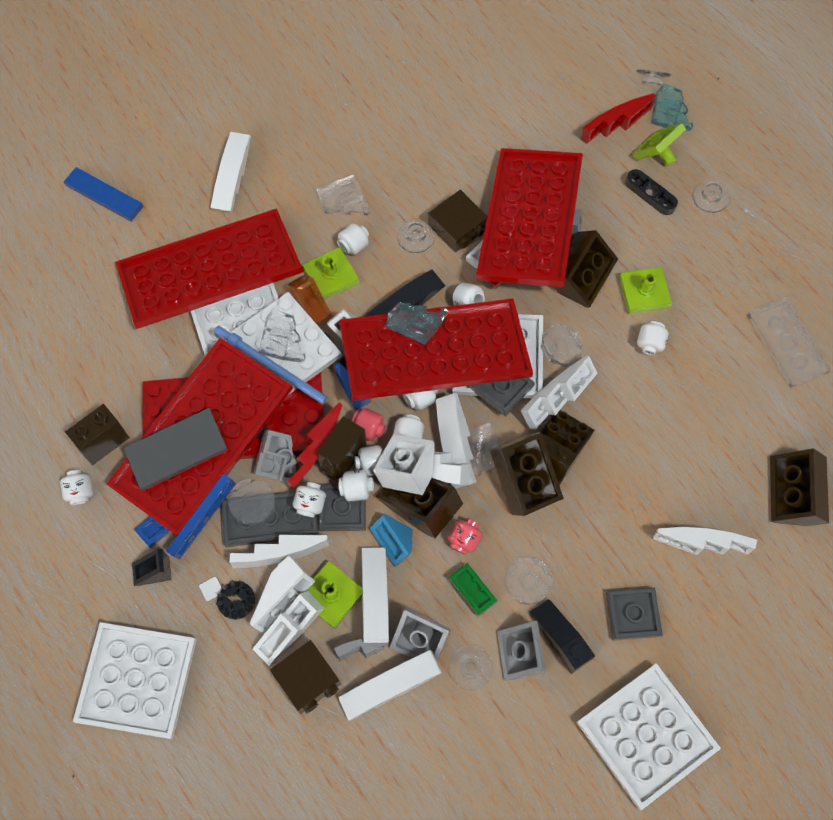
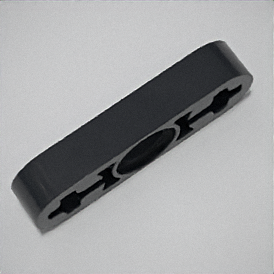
(649, 183)

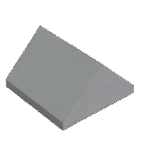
(418, 635)
(521, 651)

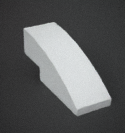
(450, 471)
(288, 627)

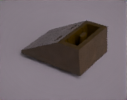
(564, 441)

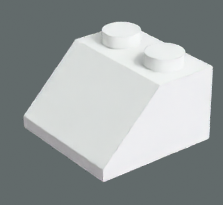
(406, 464)

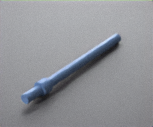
(236, 341)

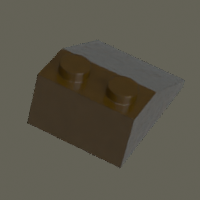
(426, 511)

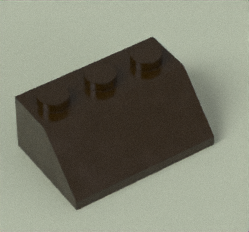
(587, 267)
(526, 474)
(799, 488)

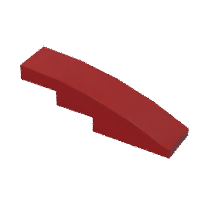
(622, 115)
(316, 437)

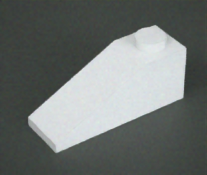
(281, 590)

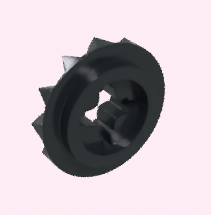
(241, 609)

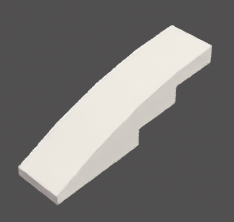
(230, 172)
(557, 392)
(454, 432)
(696, 539)
(269, 554)
(374, 596)
(390, 685)

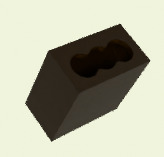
(457, 221)
(97, 434)
(339, 449)
(306, 677)

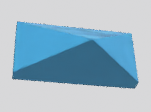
(393, 537)

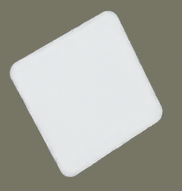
(210, 588)

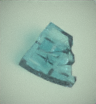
(670, 108)
(415, 321)

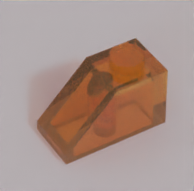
(310, 298)

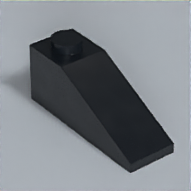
(562, 636)

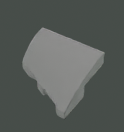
(275, 456)

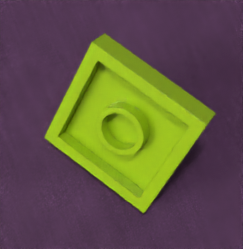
(659, 144)
(331, 273)
(645, 290)
(335, 593)

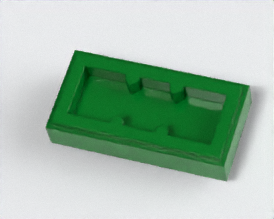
(472, 589)

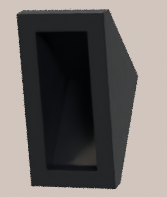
(152, 568)

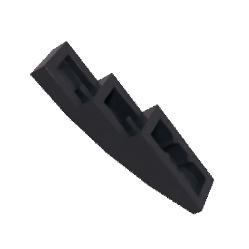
(413, 293)

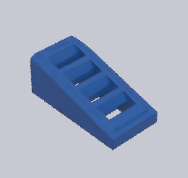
(342, 375)

